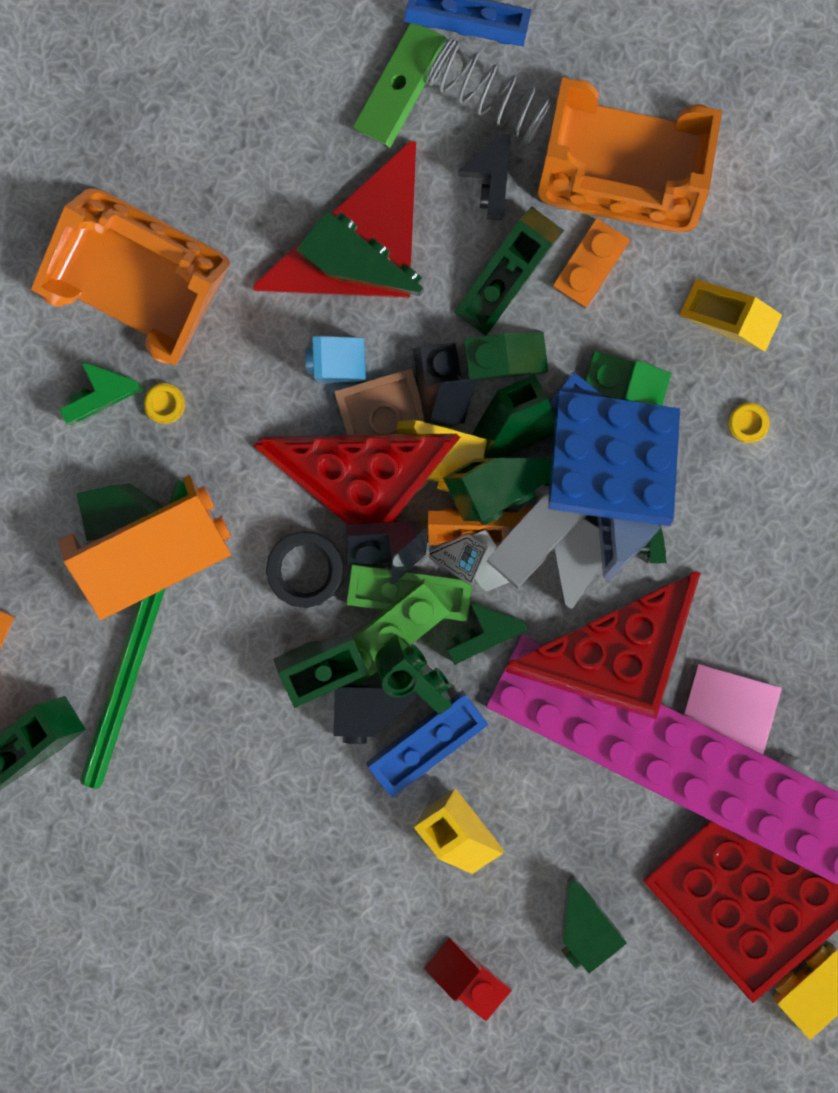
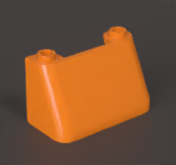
(628, 162)
(131, 270)

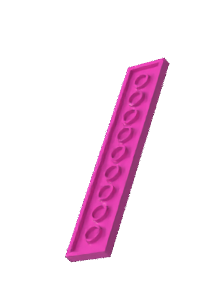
(686, 766)

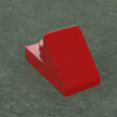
(467, 979)

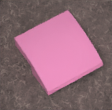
(733, 706)

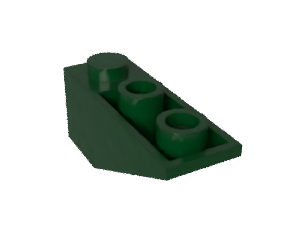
(348, 258)
(491, 484)

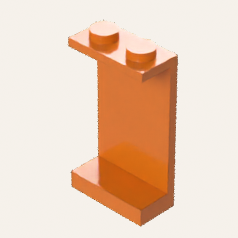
(148, 552)

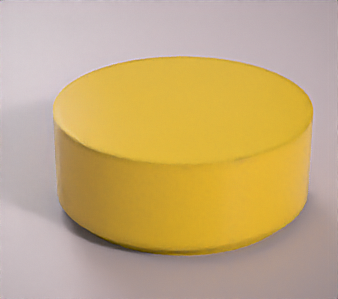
(164, 403)
(748, 423)

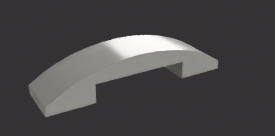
(532, 541)

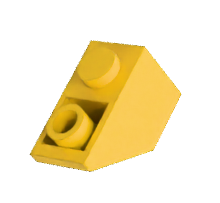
(457, 833)
(812, 993)

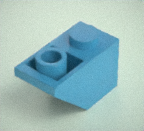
(336, 359)

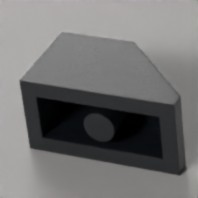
(365, 711)

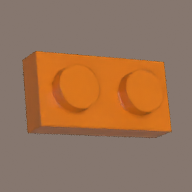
(591, 263)

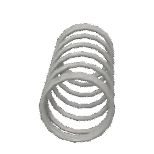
(448, 53)

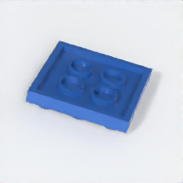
(614, 458)

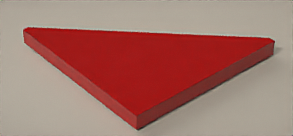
(381, 211)
(360, 475)
(619, 656)

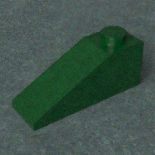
(508, 270)
(37, 737)

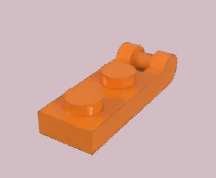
(448, 525)

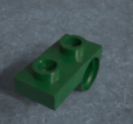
(406, 670)

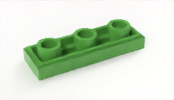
(409, 64)

